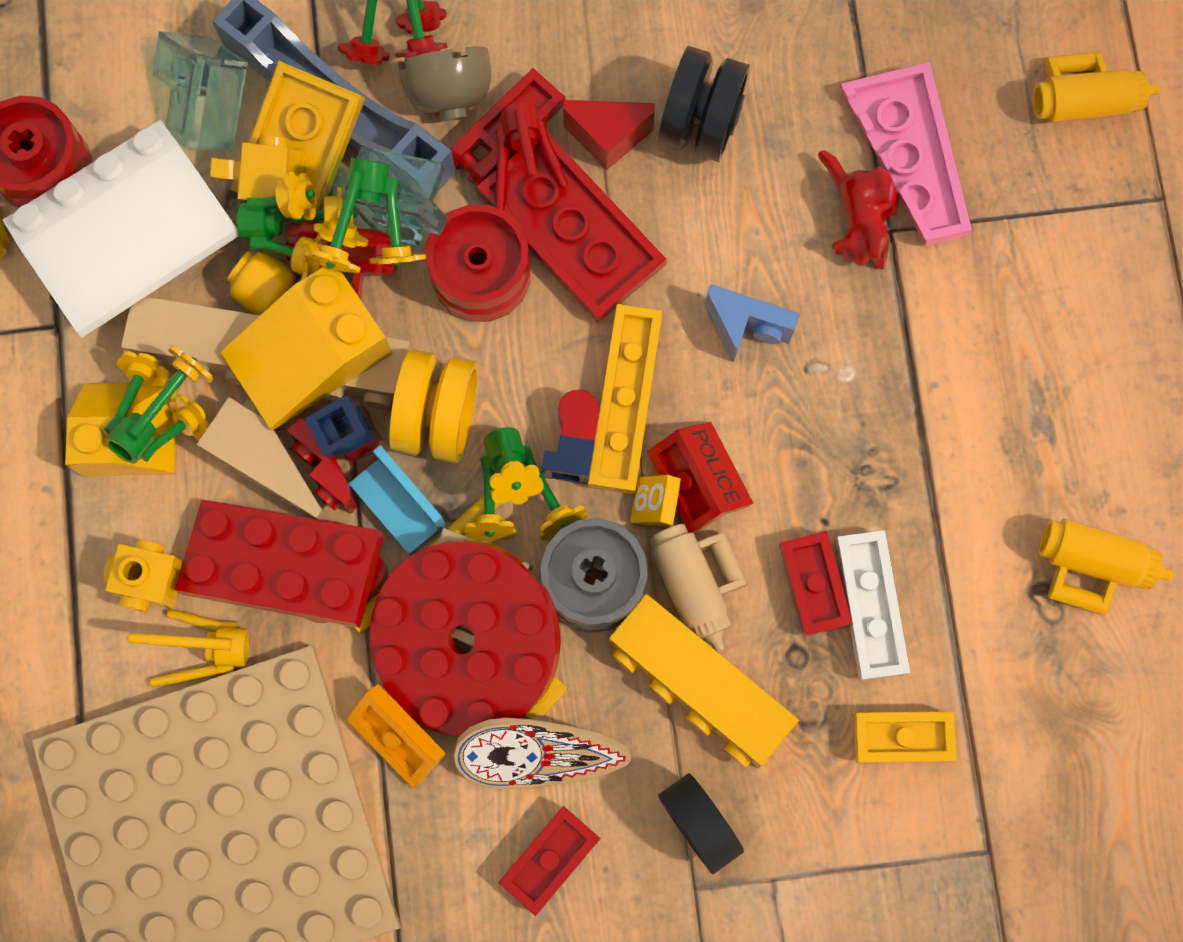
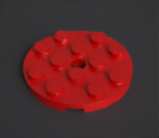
(511, 626)

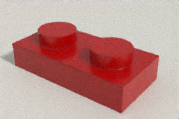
(815, 584)
(549, 860)

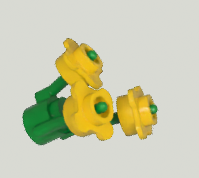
(296, 201)

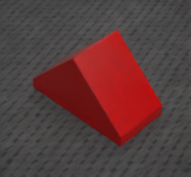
(608, 127)

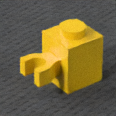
(260, 166)

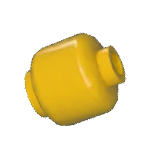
(259, 281)

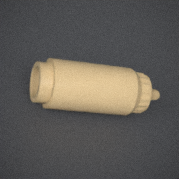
(692, 583)

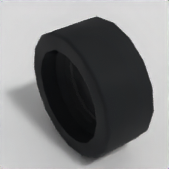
(701, 823)

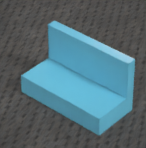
(398, 503)

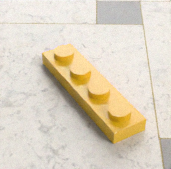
(625, 399)

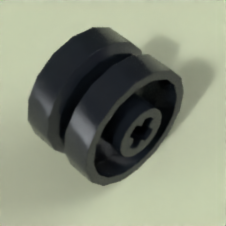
(700, 103)

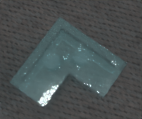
(204, 89)
(415, 196)

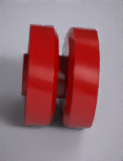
(37, 148)
(499, 246)

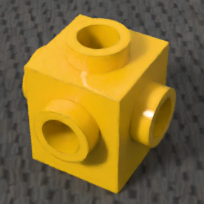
(142, 576)

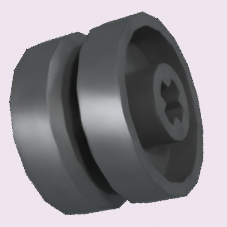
(598, 547)

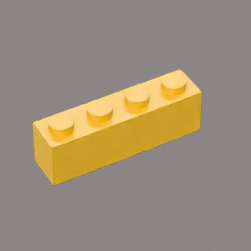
(702, 682)

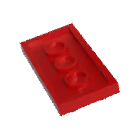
(576, 231)
(280, 563)

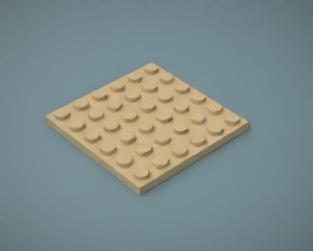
(218, 815)

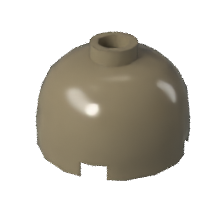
(447, 81)

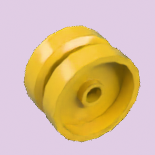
(433, 406)

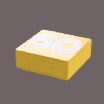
(655, 501)

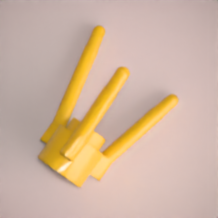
(225, 647)

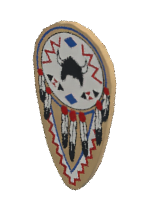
(535, 753)

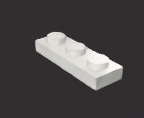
(872, 605)

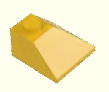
(86, 434)

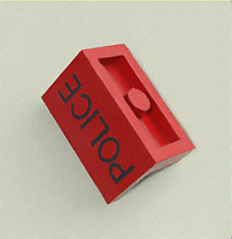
(707, 475)

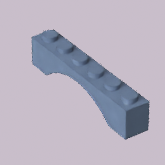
(264, 39)

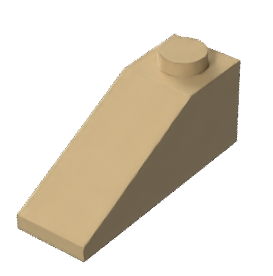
(249, 447)

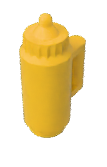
(1089, 94)
(1101, 556)

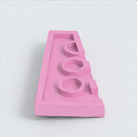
(911, 141)

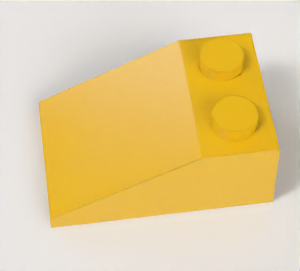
(305, 346)

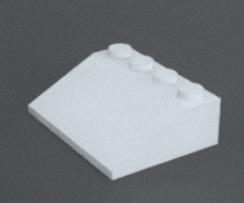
(120, 228)

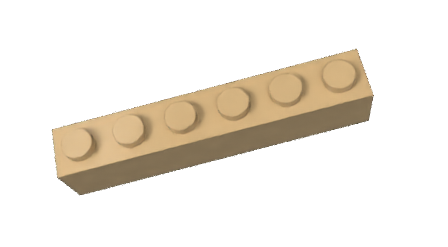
(206, 331)

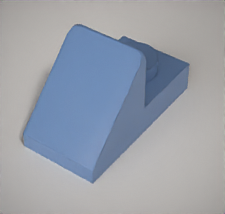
(735, 313)

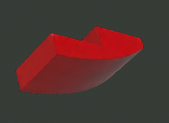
(328, 474)

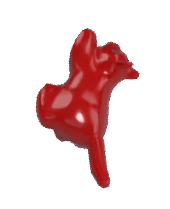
(868, 202)

